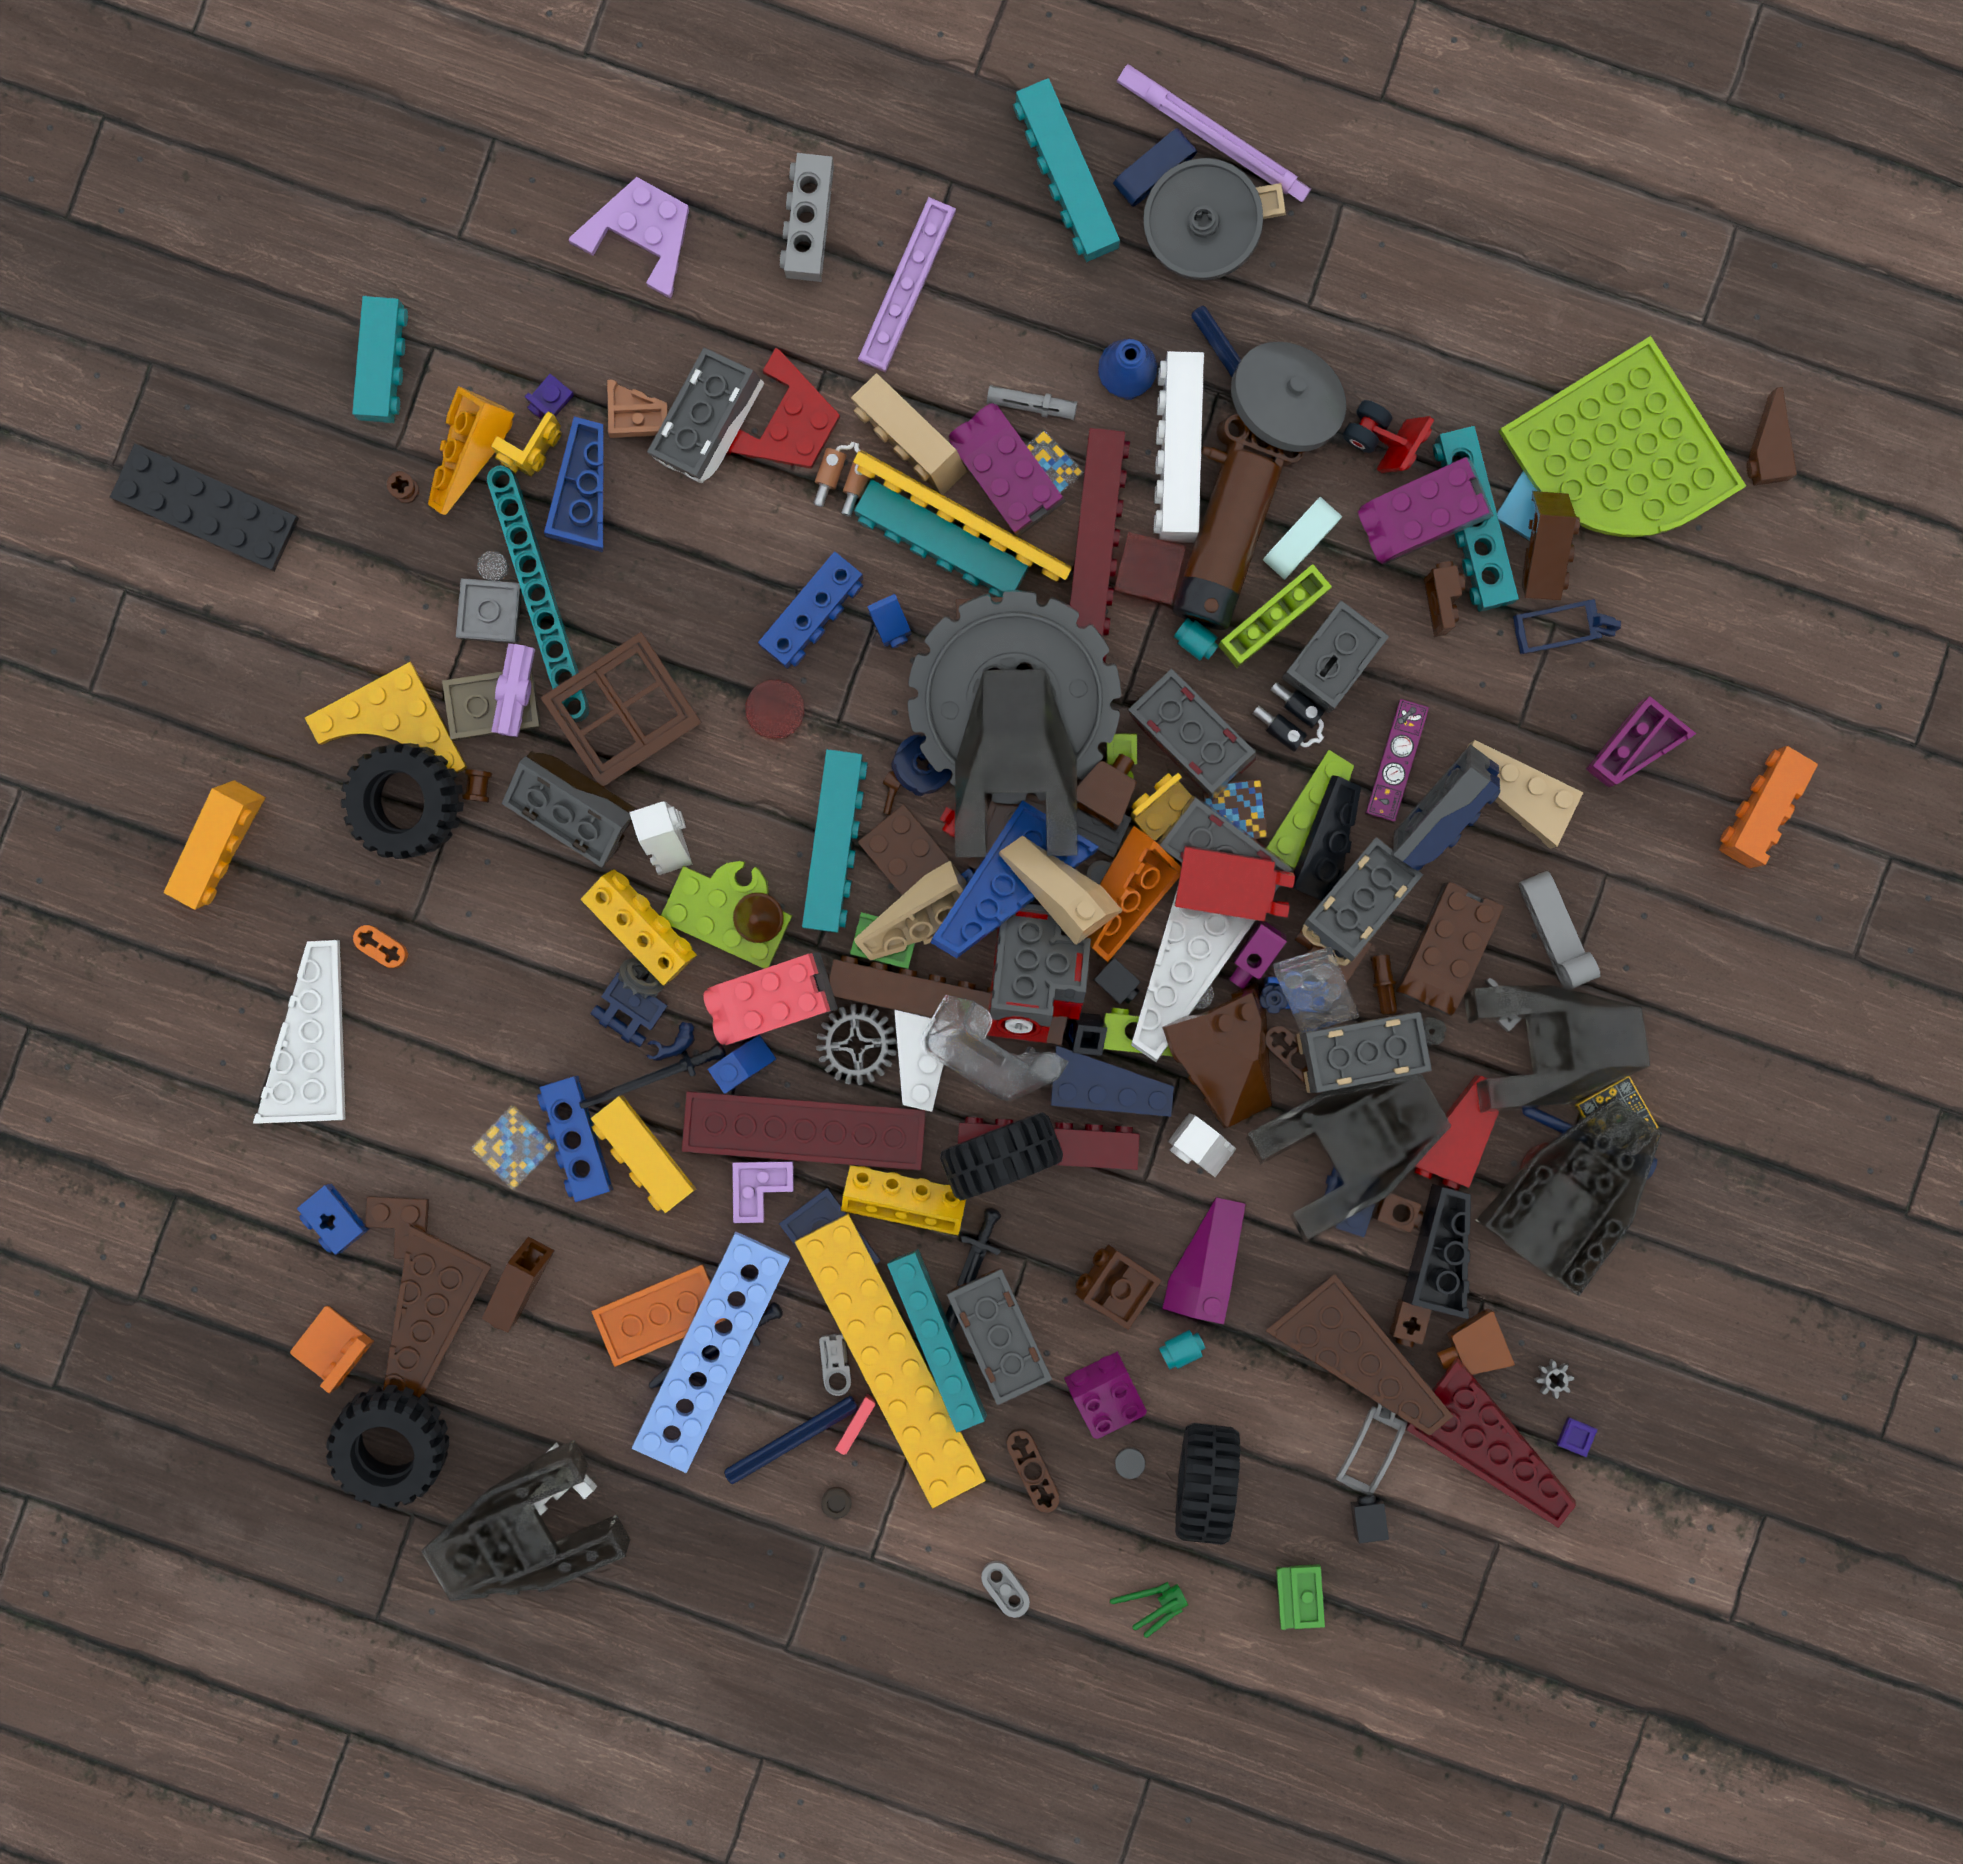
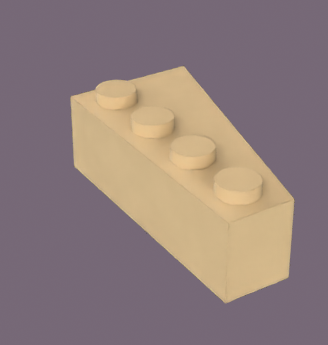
(909, 434)
(1533, 797)

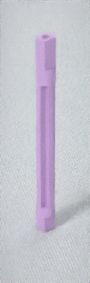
(1211, 132)

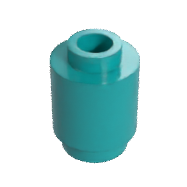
(1196, 639)
(1182, 1349)

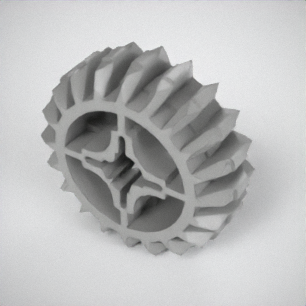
(836, 1046)

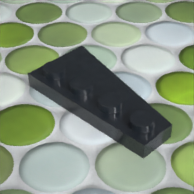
(1328, 840)

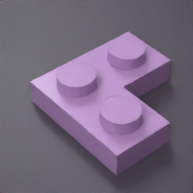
(751, 1182)

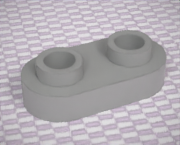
(1004, 1588)

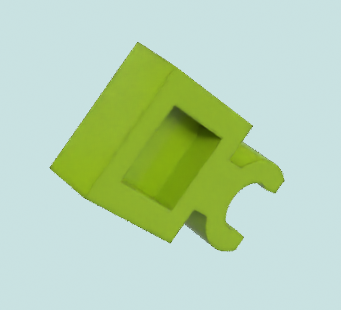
(1123, 744)

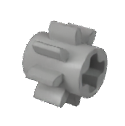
(1546, 1381)

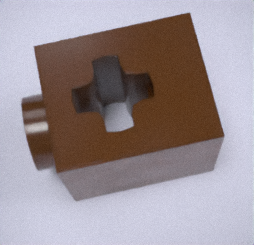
(1404, 1312)

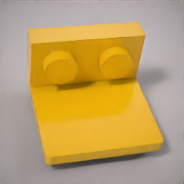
(1160, 810)

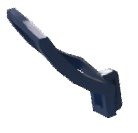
(1594, 620)

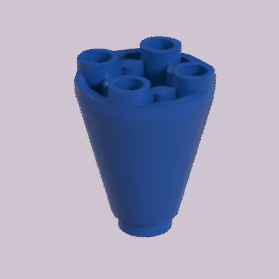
(1124, 376)

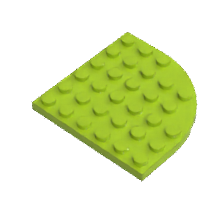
(1625, 448)

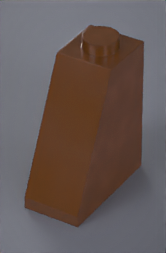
(517, 1284)

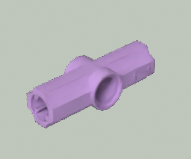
(513, 690)

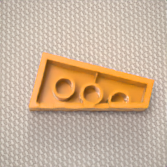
(213, 843)

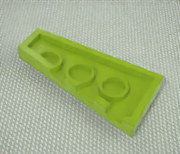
(1294, 829)

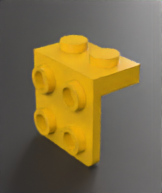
(532, 457)

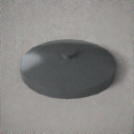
(1203, 219)
(1288, 396)

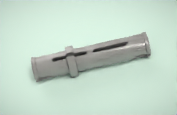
(1041, 404)

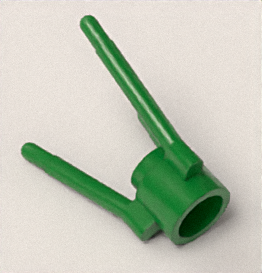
(1171, 1602)

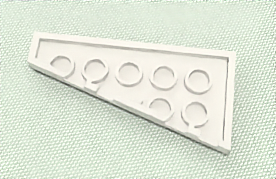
(308, 1056)

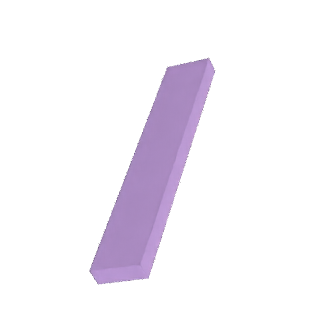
(907, 284)

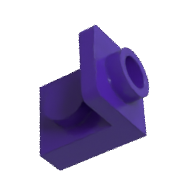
(549, 396)

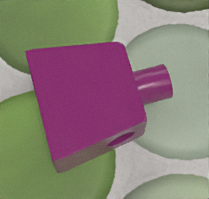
(1265, 942)

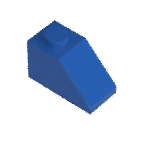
(890, 621)
(741, 1064)

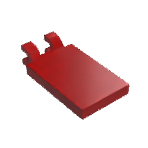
(1231, 884)

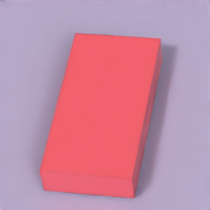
(856, 1424)

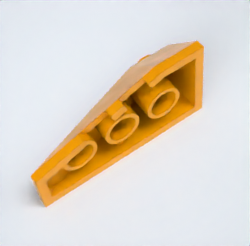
(472, 431)

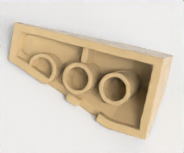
(1066, 894)
(914, 915)

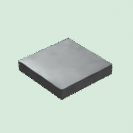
(488, 611)

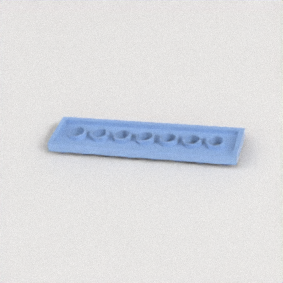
(719, 1371)

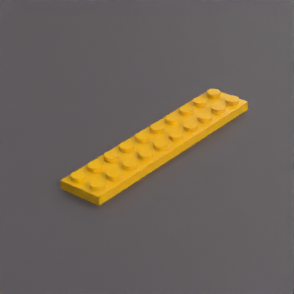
(889, 1360)

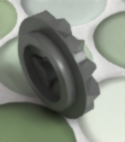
(633, 969)

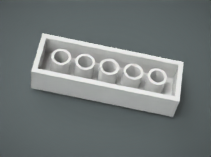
(1180, 446)

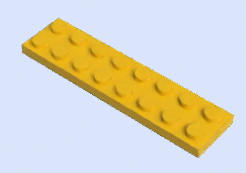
(949, 509)

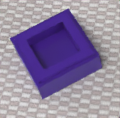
(1577, 1436)

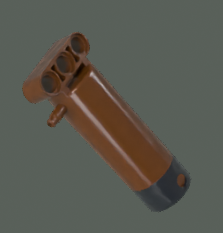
(1230, 525)

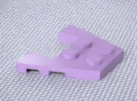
(646, 219)

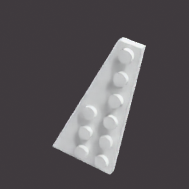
(1187, 963)

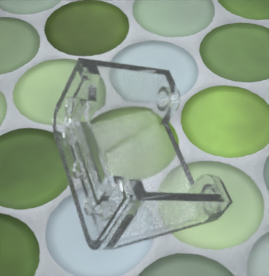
(960, 1042)

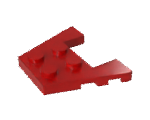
(798, 425)

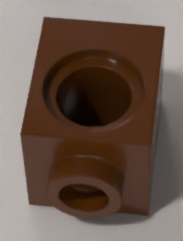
(1385, 1209)

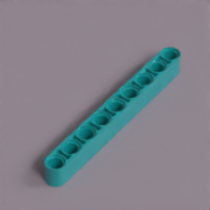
(530, 581)

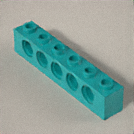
(1503, 592)

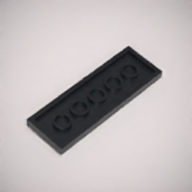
(204, 507)

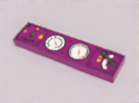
(1397, 760)

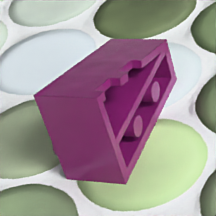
(1638, 741)

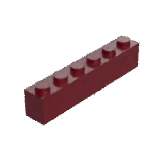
(1079, 1146)

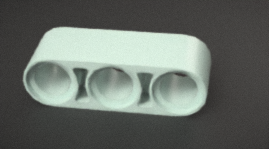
(1302, 538)

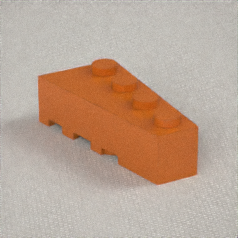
(1767, 807)

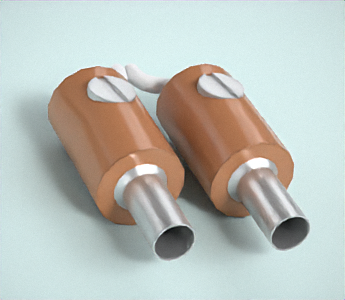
(829, 475)

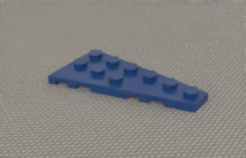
(995, 889)

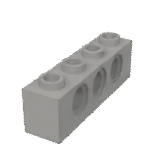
(819, 171)

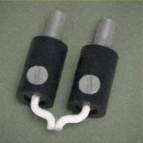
(1300, 707)

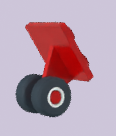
(1373, 428)

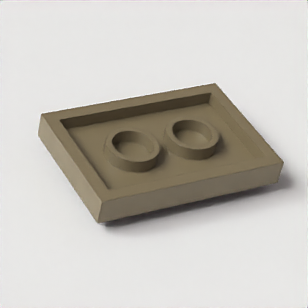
(472, 706)

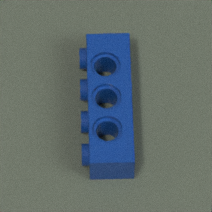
(589, 1150)

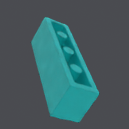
(379, 359)

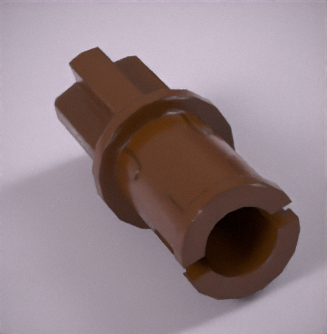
(1384, 984)

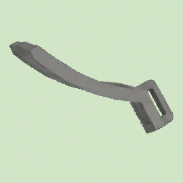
(1388, 1418)

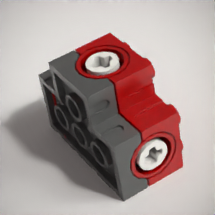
(1035, 976)

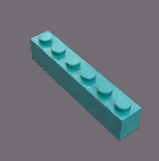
(1066, 169)
(939, 539)
(833, 841)
(937, 1340)

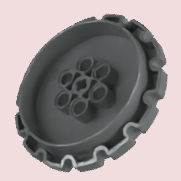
(1003, 637)

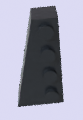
(1442, 1255)

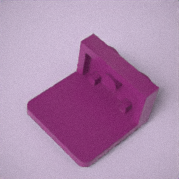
(1105, 1395)

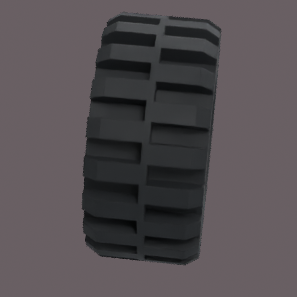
(366, 809)
(1001, 1156)
(366, 1475)
(1207, 1483)

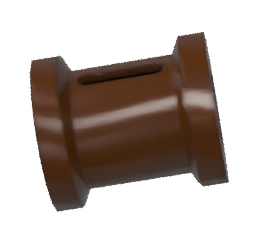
(395, 483)
(477, 785)

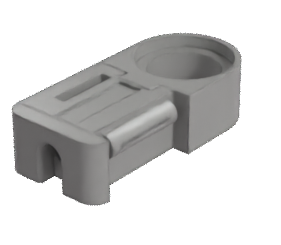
(833, 1361)

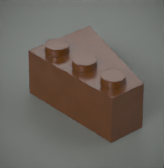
(1549, 546)

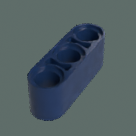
(1141, 176)

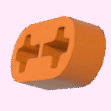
(384, 941)

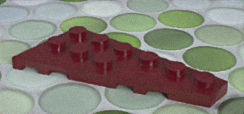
(1493, 1448)

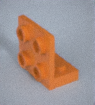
(331, 1348)

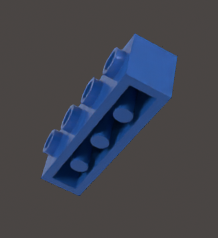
(811, 610)

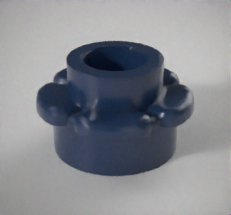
(1273, 1006)

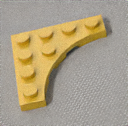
(390, 708)

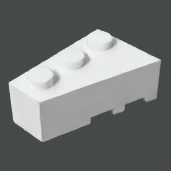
(661, 835)

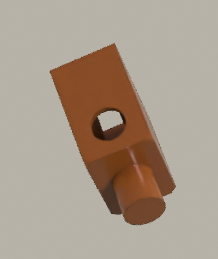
(1477, 1345)

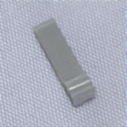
(1557, 931)

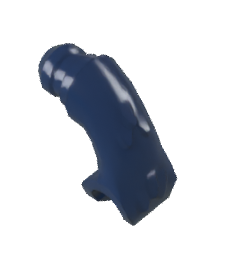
(683, 1041)

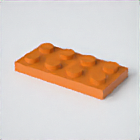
(652, 1315)

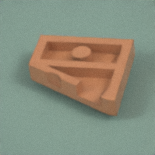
(633, 412)

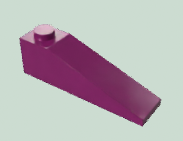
(1205, 1272)

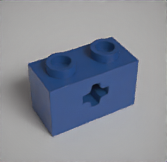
(346, 1227)

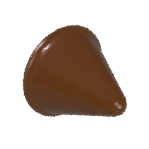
(758, 917)

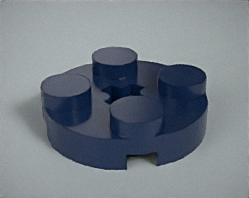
(910, 776)

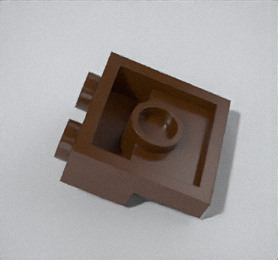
(1443, 588)
(1117, 1286)

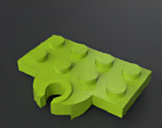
(706, 910)

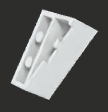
(918, 1070)
(1202, 1144)

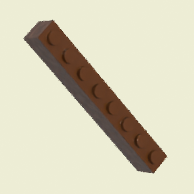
(909, 993)

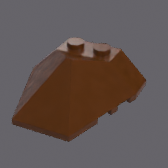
(1226, 1055)

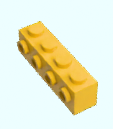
(639, 926)
(643, 1154)
(902, 1200)

